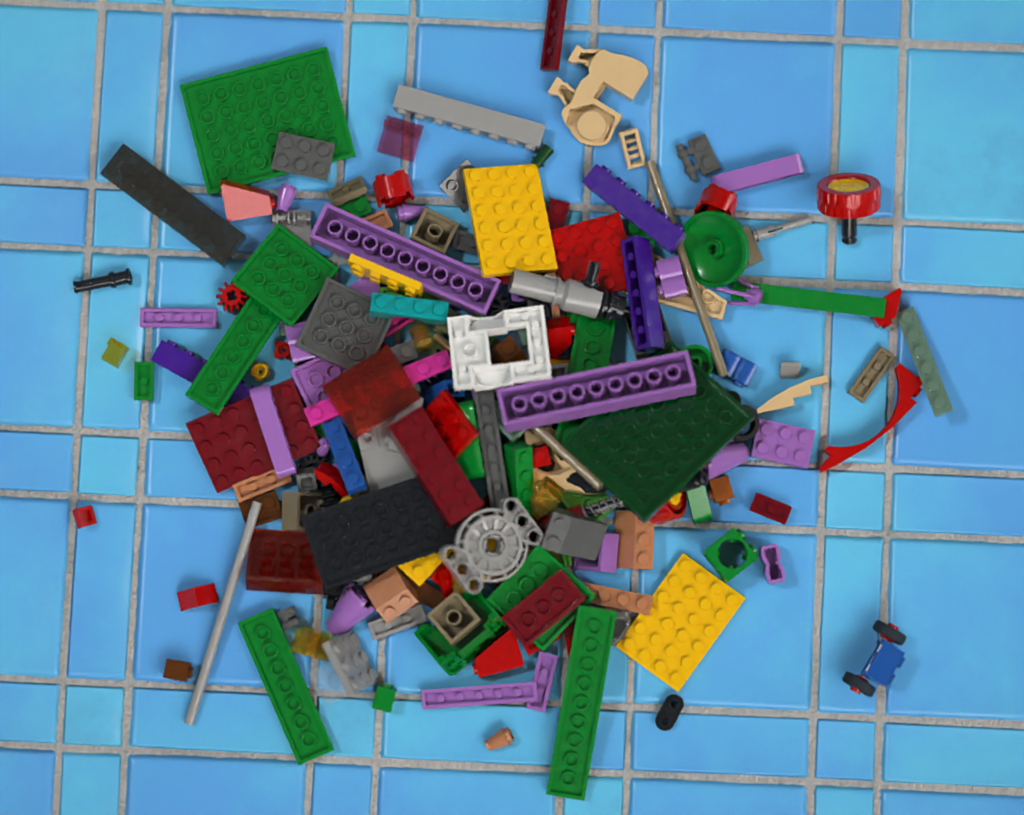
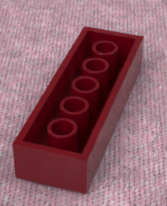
(434, 466)

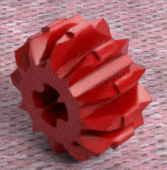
(225, 299)

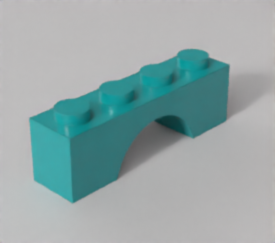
(425, 310)

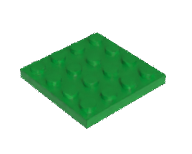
(284, 275)
(535, 570)

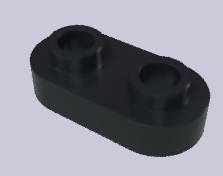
(669, 712)

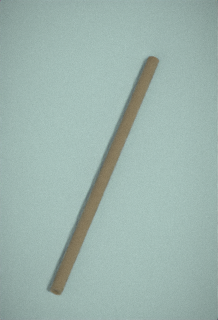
(688, 274)
(543, 434)

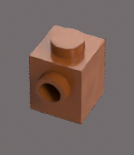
(720, 490)

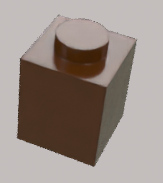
(178, 670)

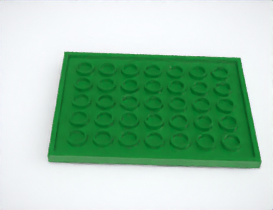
(242, 112)

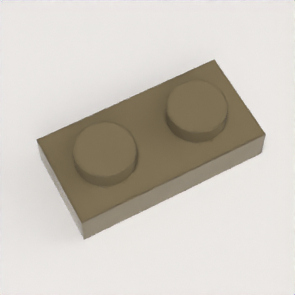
(347, 191)

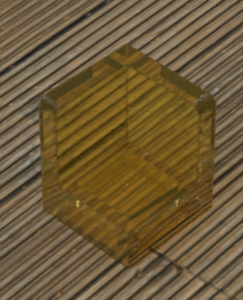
(115, 353)

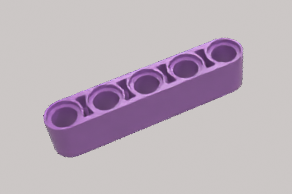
(760, 173)
(273, 430)

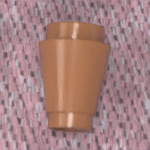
(499, 739)

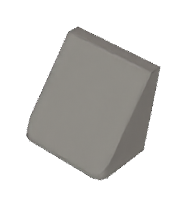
(789, 370)

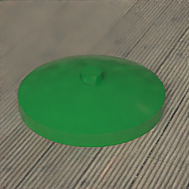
(716, 248)

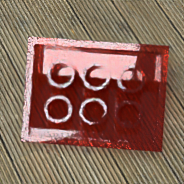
(371, 392)
(282, 563)

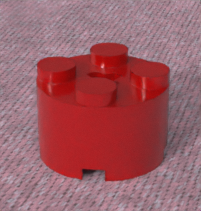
(393, 189)
(716, 199)

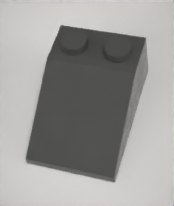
(573, 534)

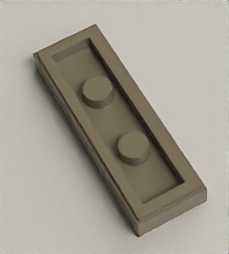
(871, 374)

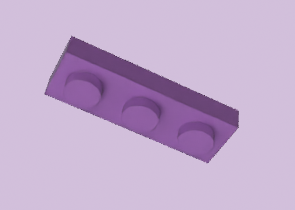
(543, 675)

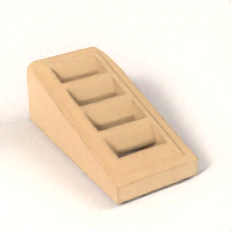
(625, 149)

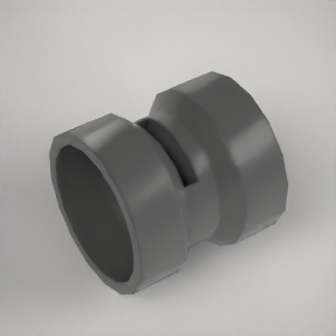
(289, 612)

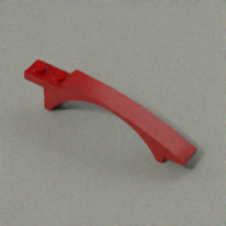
(907, 386)

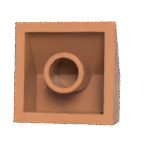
(391, 593)

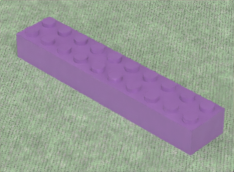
(438, 273)
(596, 391)

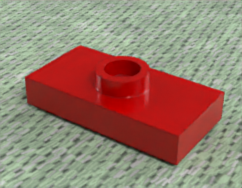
(445, 581)

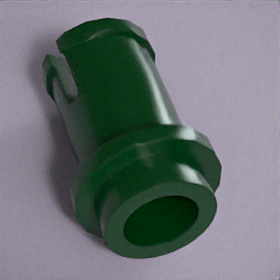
(542, 156)

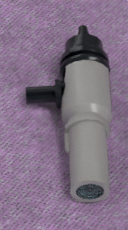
(571, 295)

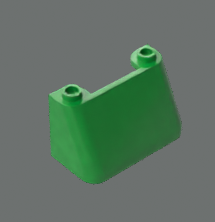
(472, 457)
(479, 639)

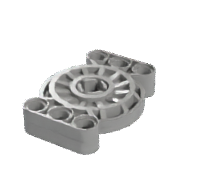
(510, 547)

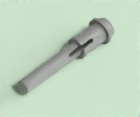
(763, 233)

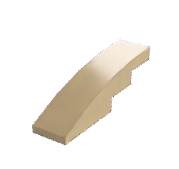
(785, 398)

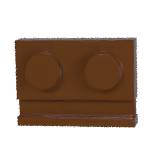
(269, 510)

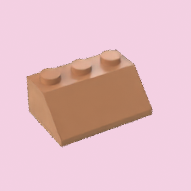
(635, 541)

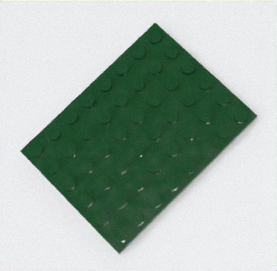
(658, 447)

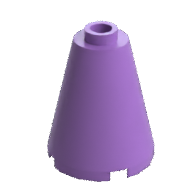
(726, 459)
(349, 610)

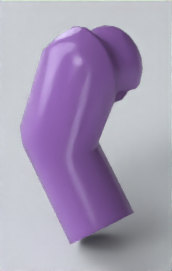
(324, 447)

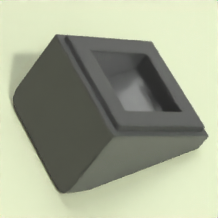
(306, 479)

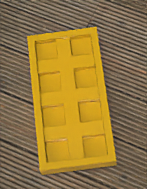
(378, 274)

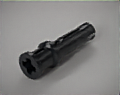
(112, 279)

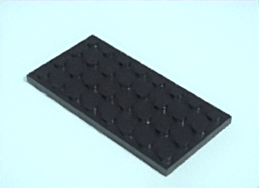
(375, 532)

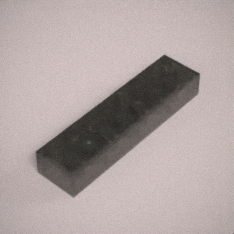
(173, 205)

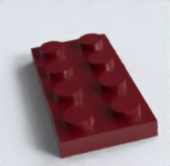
(543, 607)

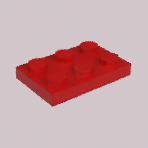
(451, 423)

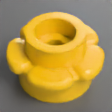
(255, 371)

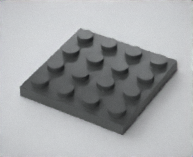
(341, 328)

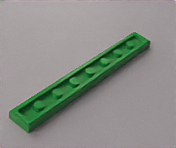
(816, 300)

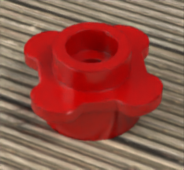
(279, 353)

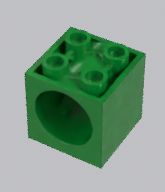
(729, 572)

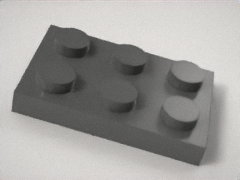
(303, 156)

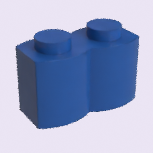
(738, 368)

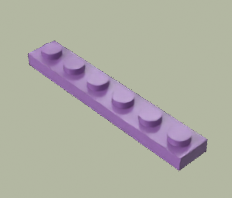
(479, 695)

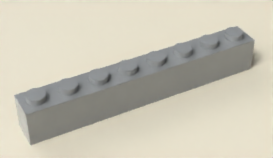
(468, 117)

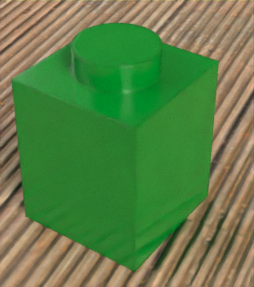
(384, 697)

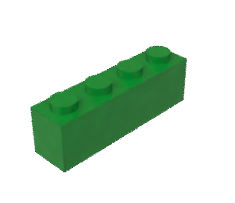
(519, 474)

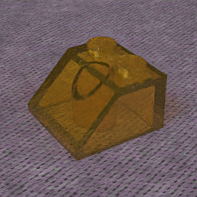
(310, 643)

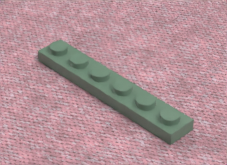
(924, 362)

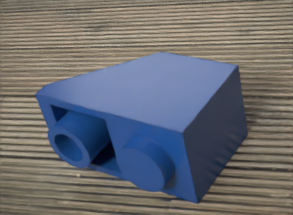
(433, 391)

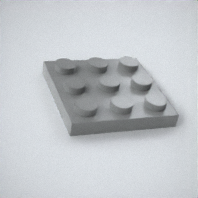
(350, 663)

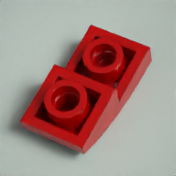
(329, 474)

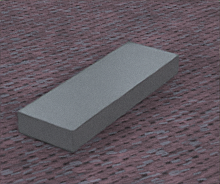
(413, 616)

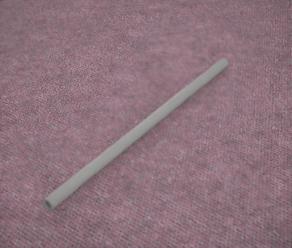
(222, 613)

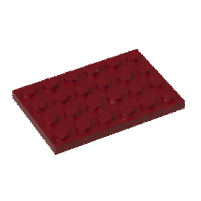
(234, 442)

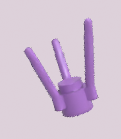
(752, 295)

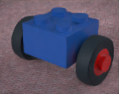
(881, 662)

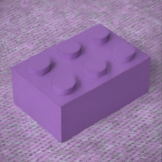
(782, 444)

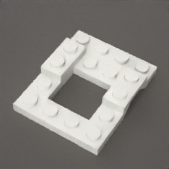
(472, 352)

